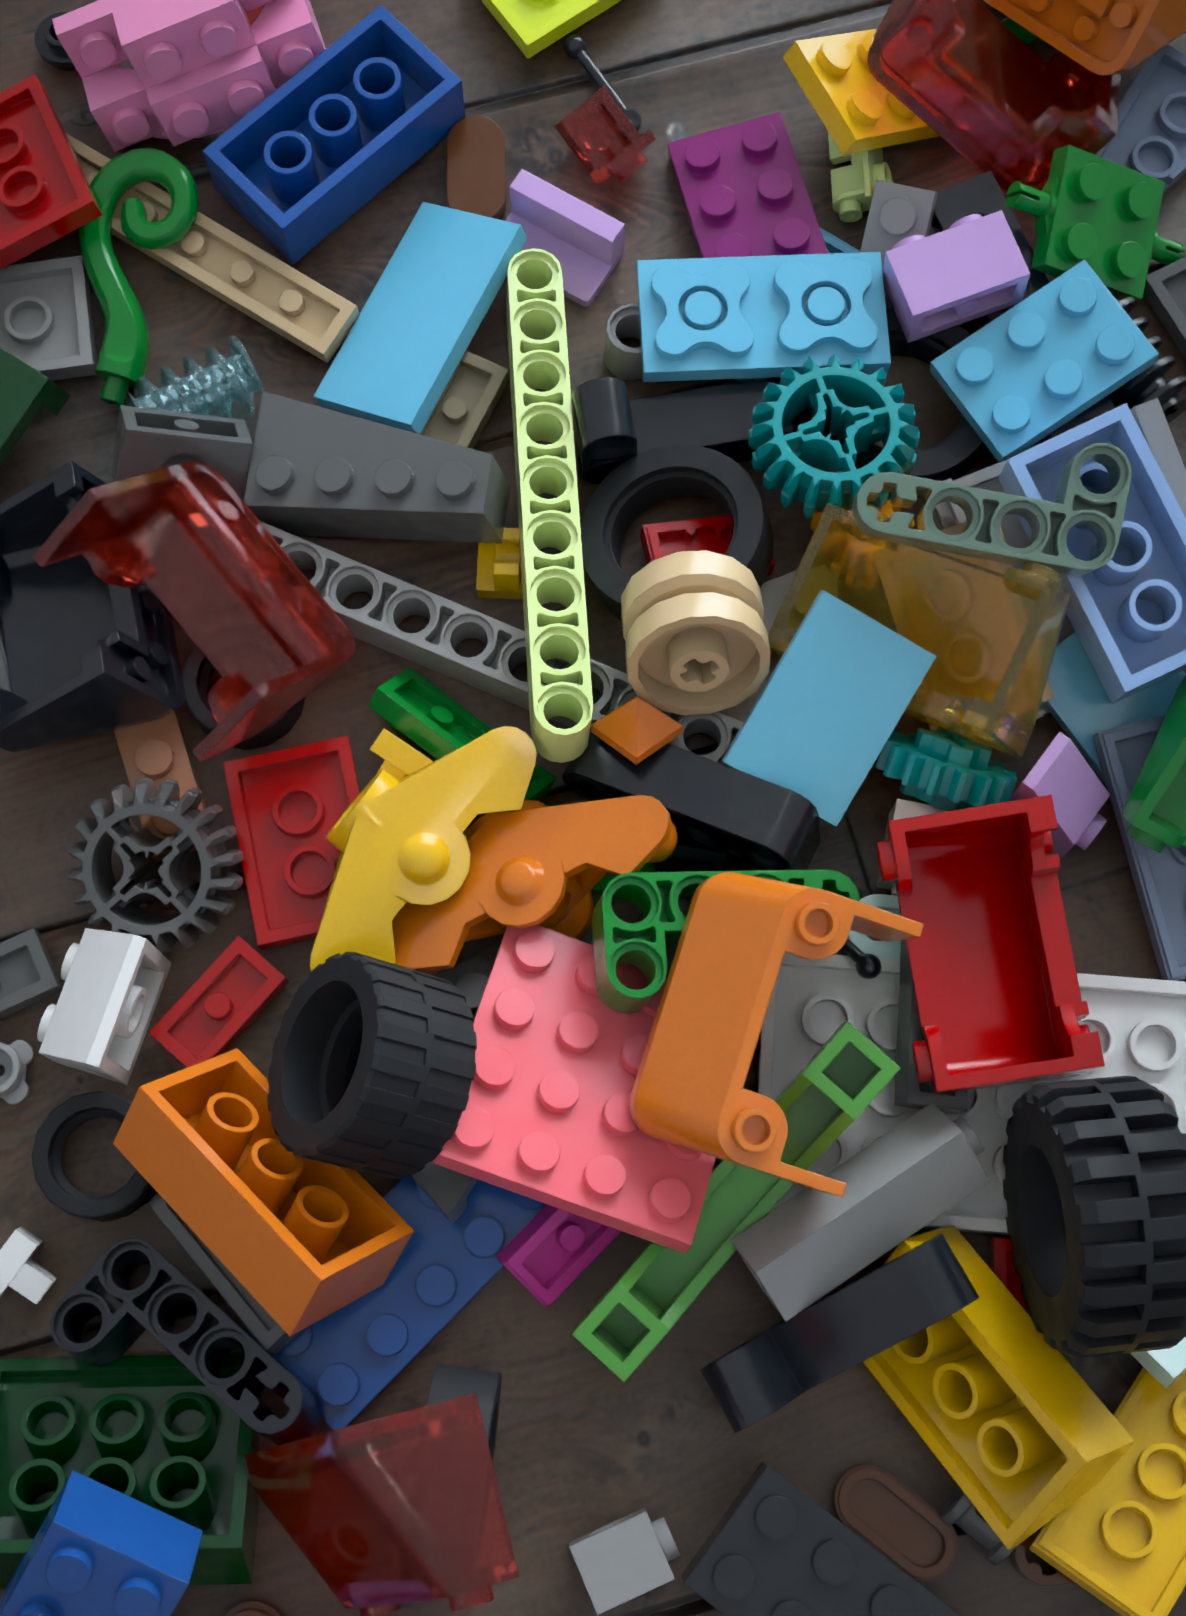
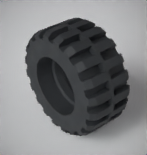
(1098, 1214)

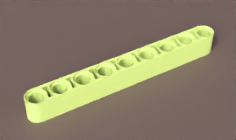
(538, 311)

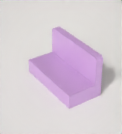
(573, 231)

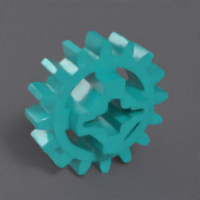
(945, 770)

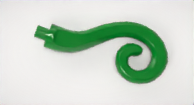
(126, 335)

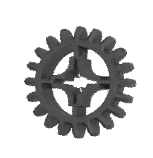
(135, 850)

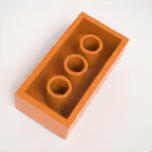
(283, 1224)

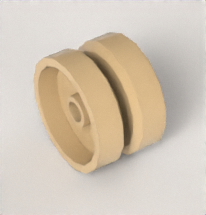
(694, 633)

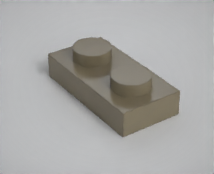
(467, 401)

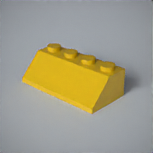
(1000, 1404)

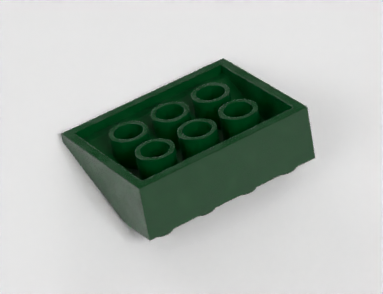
(139, 1430)

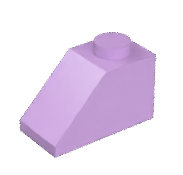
(1074, 792)

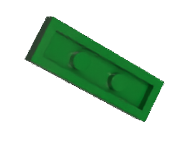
(437, 721)

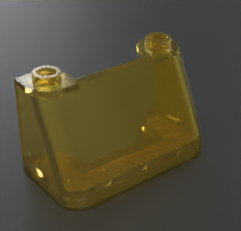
(984, 626)

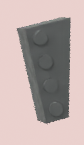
(365, 479)

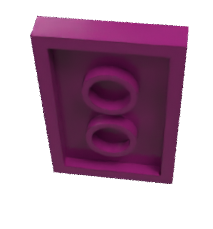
(745, 191)

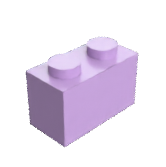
(954, 275)

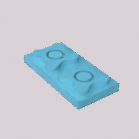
(760, 315)

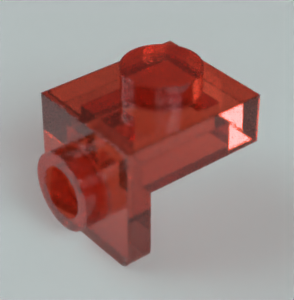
(604, 138)

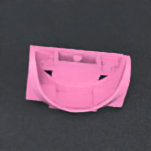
(191, 61)

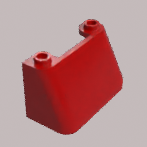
(993, 949)

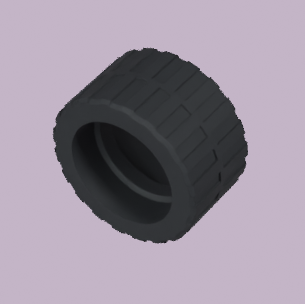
(371, 1066)

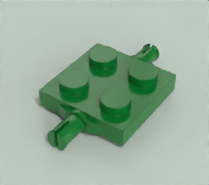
(1096, 215)

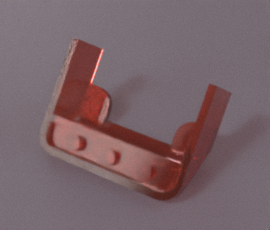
(220, 582)

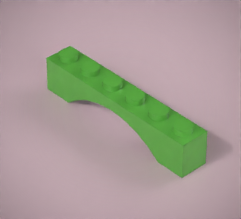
(665, 1282)

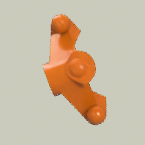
(534, 871)

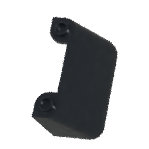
(75, 646)

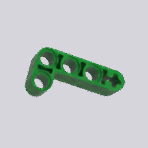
(662, 924)

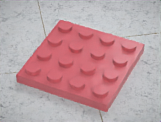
(556, 1094)

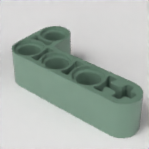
(985, 508)

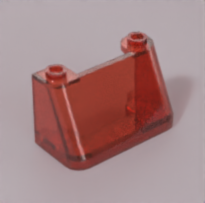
(990, 89)
(394, 1508)

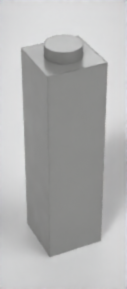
(888, 1196)

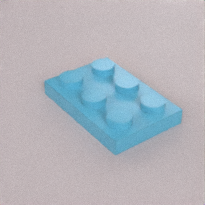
(1043, 362)

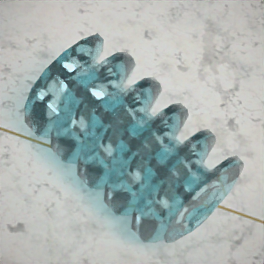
(205, 388)

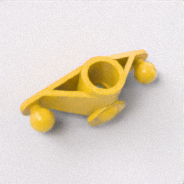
(408, 839)

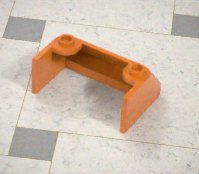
(716, 1007)

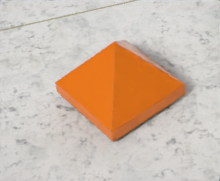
(636, 729)

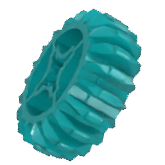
(849, 407)

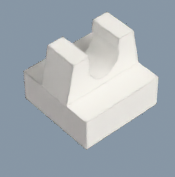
(20, 1270)

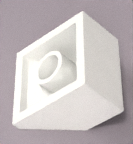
(104, 1004)

